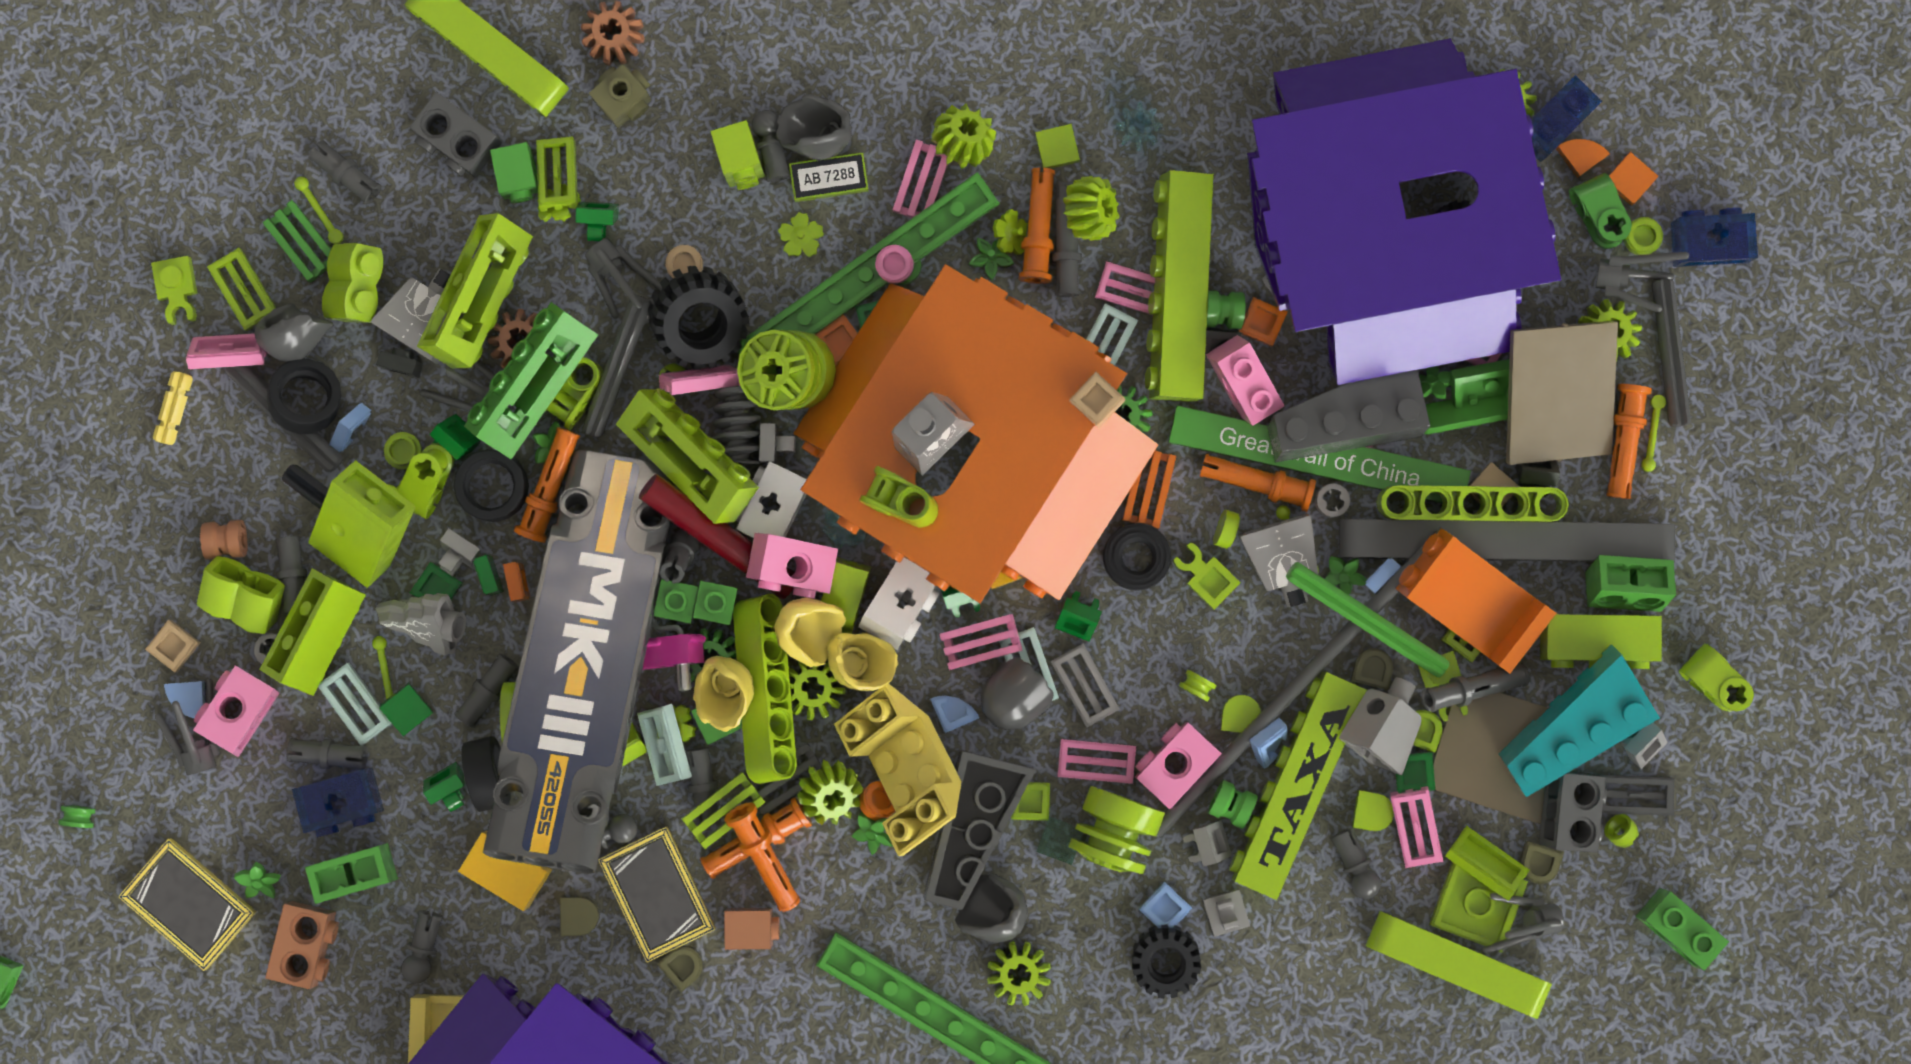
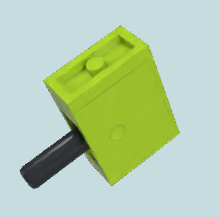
(357, 519)

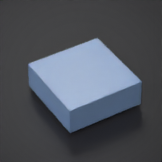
(1165, 907)

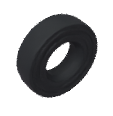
(1137, 533)

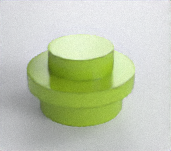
(400, 449)

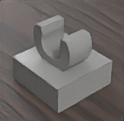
(772, 443)
(457, 551)
(1644, 745)
(1211, 843)
(1226, 912)

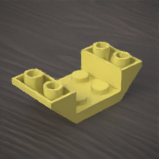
(908, 763)

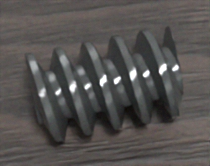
(736, 425)

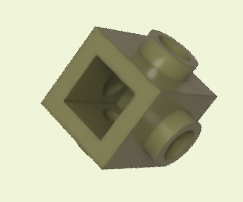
(625, 107)

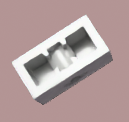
(789, 496)
(885, 618)

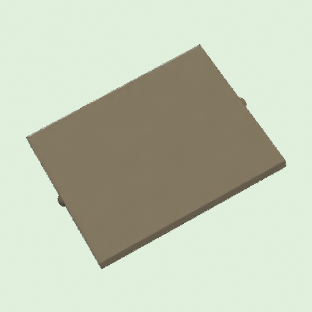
(1561, 392)
(1469, 758)

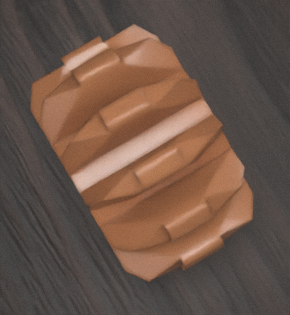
(620, 42)
(507, 334)

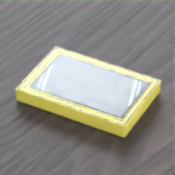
(657, 894)
(187, 904)

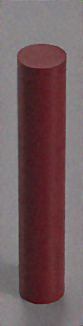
(718, 537)

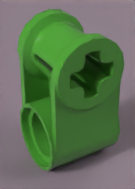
(1599, 206)

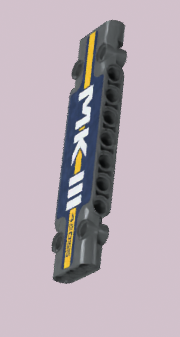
(580, 667)

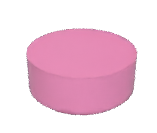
(894, 264)

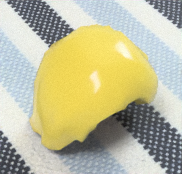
(807, 628)
(861, 661)
(723, 692)

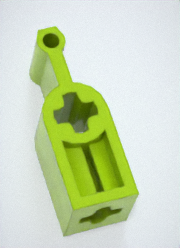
(848, 589)

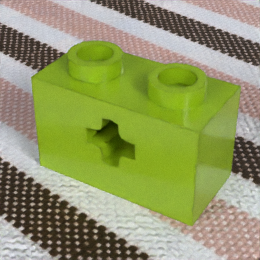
(738, 155)

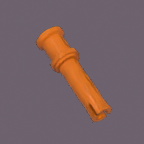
(1037, 243)
(1629, 423)
(1277, 486)
(542, 502)
(780, 826)
(756, 843)

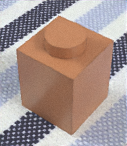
(750, 928)

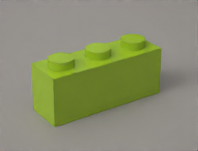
(312, 632)
(1587, 636)

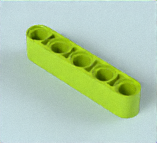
(492, 51)
(1490, 503)
(769, 719)
(1458, 965)

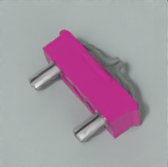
(676, 651)

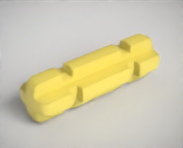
(172, 408)

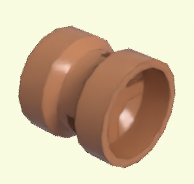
(224, 539)

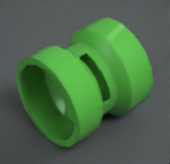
(1226, 309)
(1240, 808)

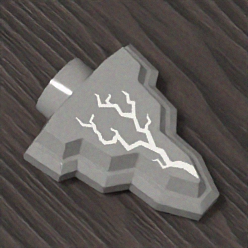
(426, 620)

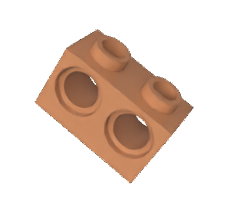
(292, 941)

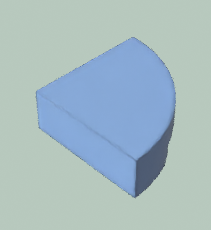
(343, 432)
(1382, 575)
(188, 694)
(953, 712)
(1267, 741)

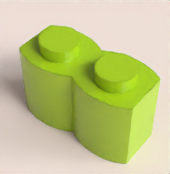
(352, 282)
(240, 594)

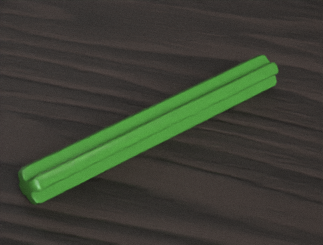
(1367, 619)

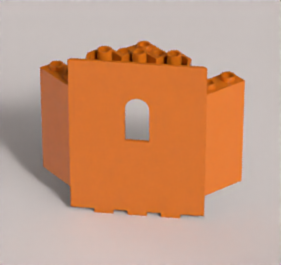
(1038, 476)

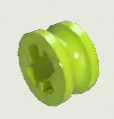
(1197, 685)

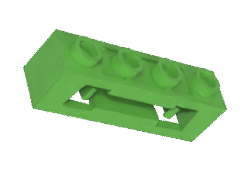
(530, 380)

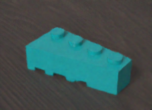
(1580, 724)

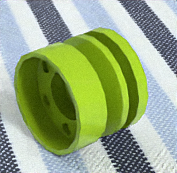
(805, 375)
(1116, 830)

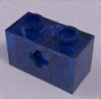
(1561, 116)
(1736, 234)
(316, 800)

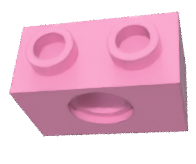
(1245, 380)
(813, 565)
(235, 733)
(1198, 757)

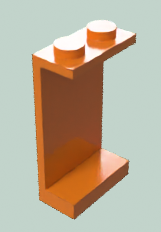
(1474, 600)

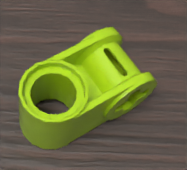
(575, 396)
(426, 478)
(894, 495)
(1713, 675)

